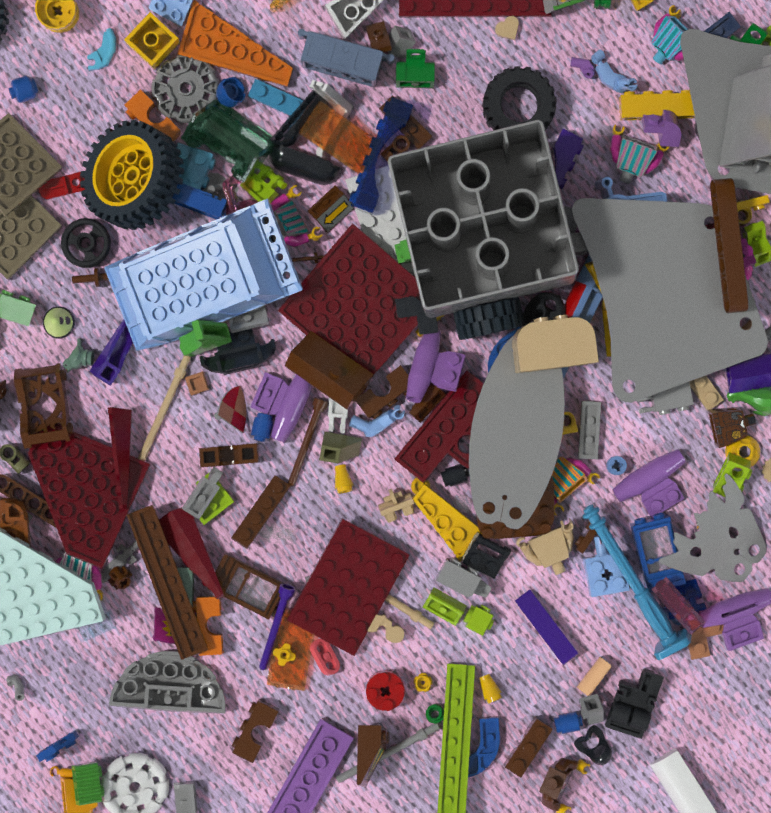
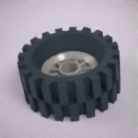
(489, 318)

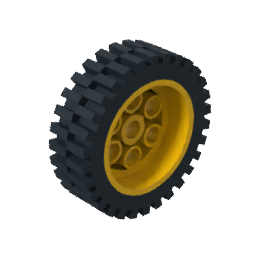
(131, 175)

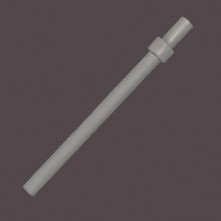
(421, 735)

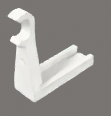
(339, 104)

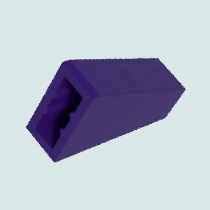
(749, 374)

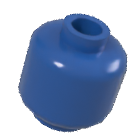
(23, 89)

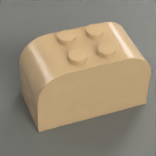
(554, 344)

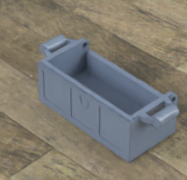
(342, 58)

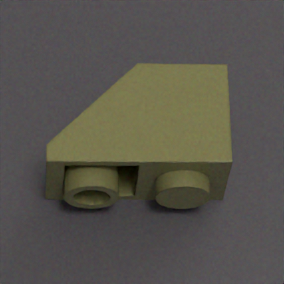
(339, 447)

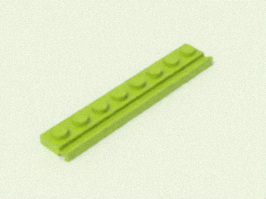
(456, 738)

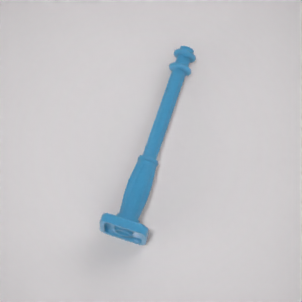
(670, 640)

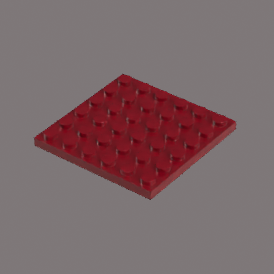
(353, 300)

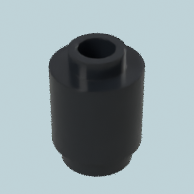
(455, 475)

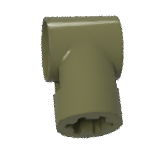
(21, 464)

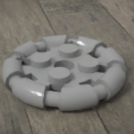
(176, 80)

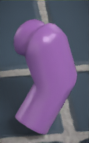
(584, 65)

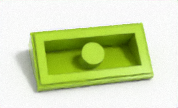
(444, 606)

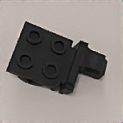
(634, 704)

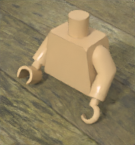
(549, 548)

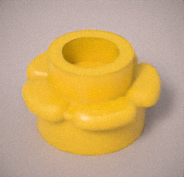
(422, 687)

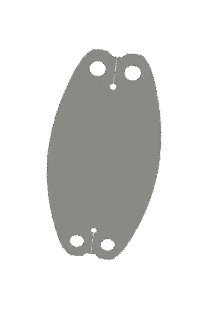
(515, 438)

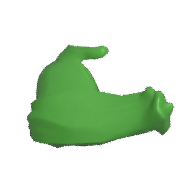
(758, 398)

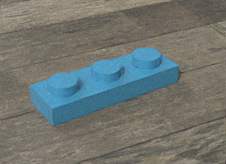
(274, 97)

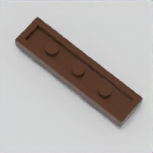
(261, 512)

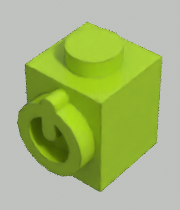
(479, 619)

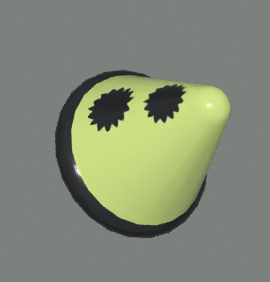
(58, 322)

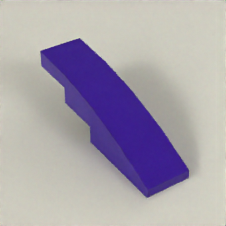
(546, 627)

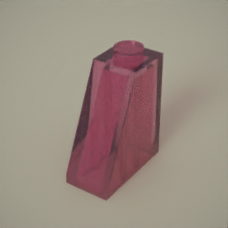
(678, 605)

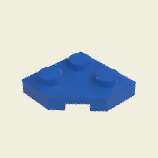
(53, 750)

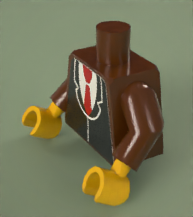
(556, 782)

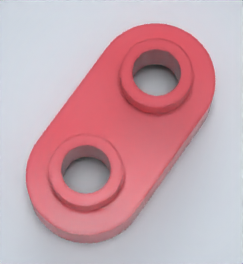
(325, 656)

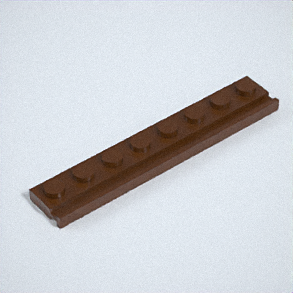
(167, 582)

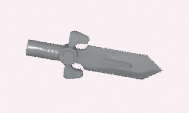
(120, 559)

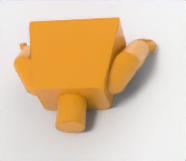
(68, 794)

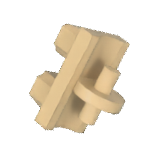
(395, 502)

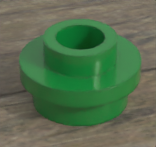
(435, 707)

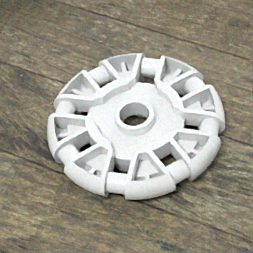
(147, 786)

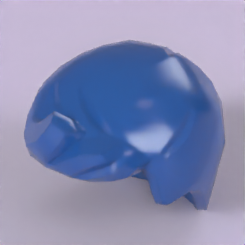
(230, 92)

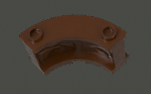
(30, 431)

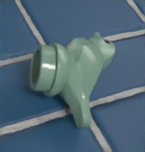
(79, 358)

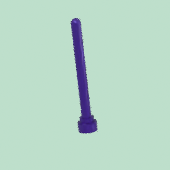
(285, 593)

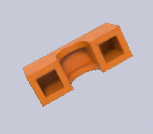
(140, 107)
(205, 608)

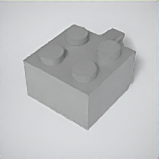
(461, 579)

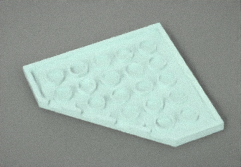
(41, 594)

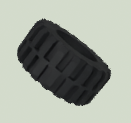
(520, 78)

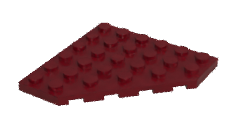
(83, 494)

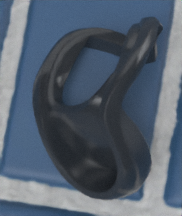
(601, 753)

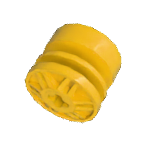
(59, 24)

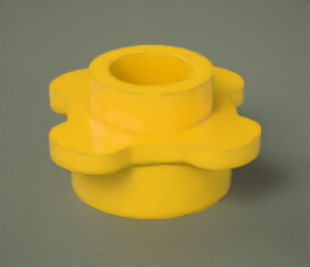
(283, 659)

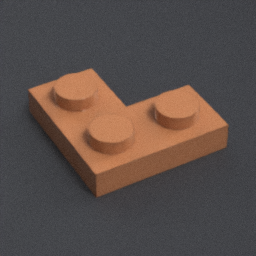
(699, 646)

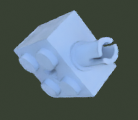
(596, 566)

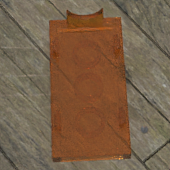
(337, 137)
(293, 673)

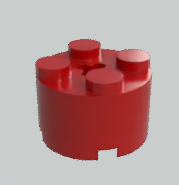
(374, 692)

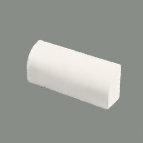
(681, 784)

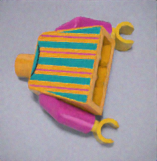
(569, 476)

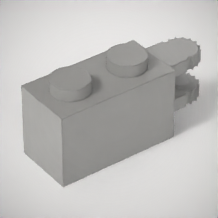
(676, 397)

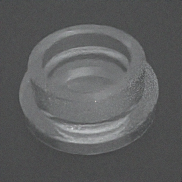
(462, 503)

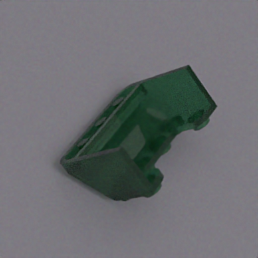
(231, 137)

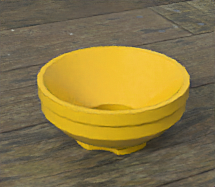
(751, 443)

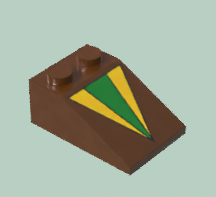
(371, 746)

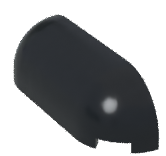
(289, 132)
(304, 165)

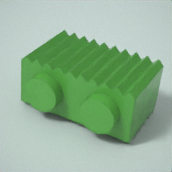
(87, 783)

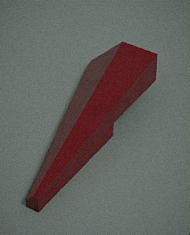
(120, 429)
(188, 545)

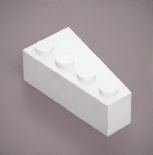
(350, 13)

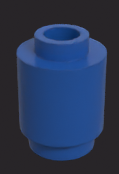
(262, 427)
(568, 722)

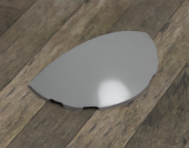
(168, 684)

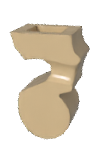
(393, 633)

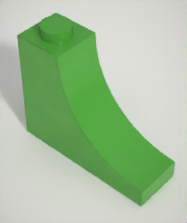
(204, 337)

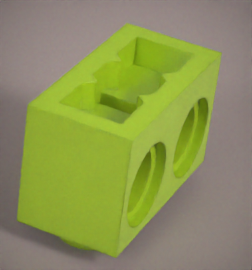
(731, 462)

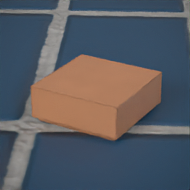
(197, 383)

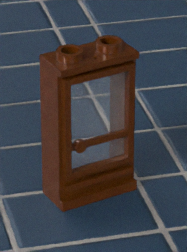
(248, 586)

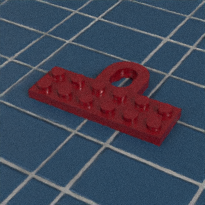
(443, 431)

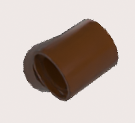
(386, 152)

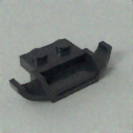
(239, 354)

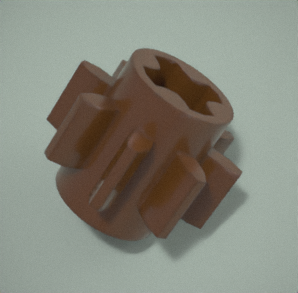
(120, 577)

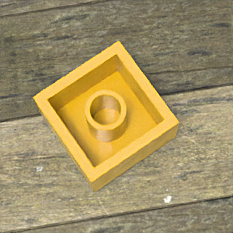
(152, 41)

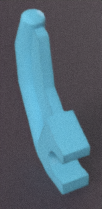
(105, 52)

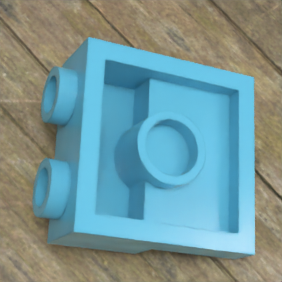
(196, 166)

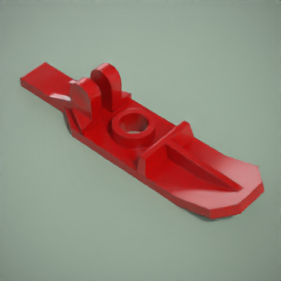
(61, 186)

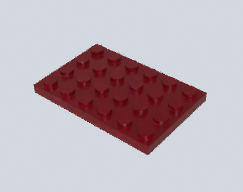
(348, 586)

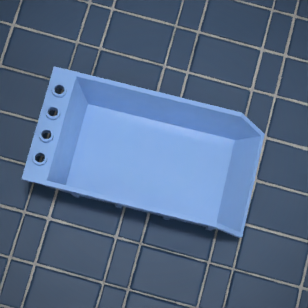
(203, 276)

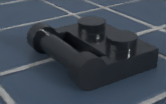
(483, 561)

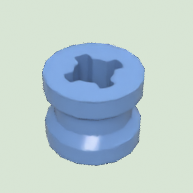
(612, 466)

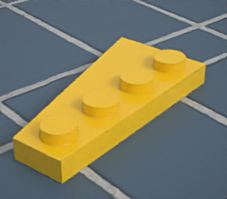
(447, 520)

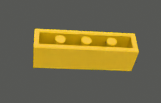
(634, 106)

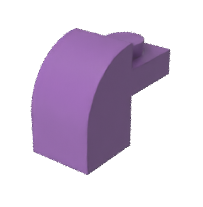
(666, 126)

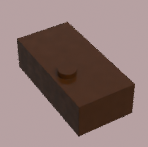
(328, 370)

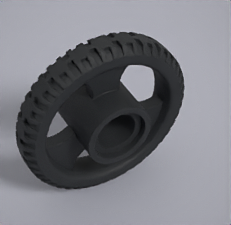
(69, 238)
(537, 307)

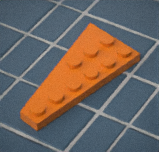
(223, 46)

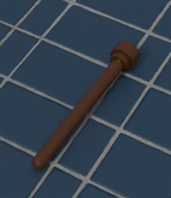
(319, 406)

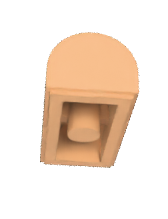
(594, 676)

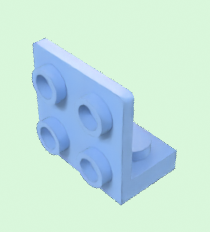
(172, 9)

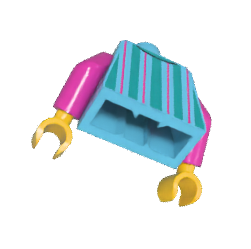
(668, 37)

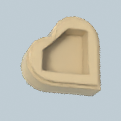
(508, 28)

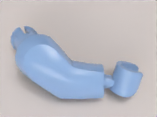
(610, 79)
(378, 424)

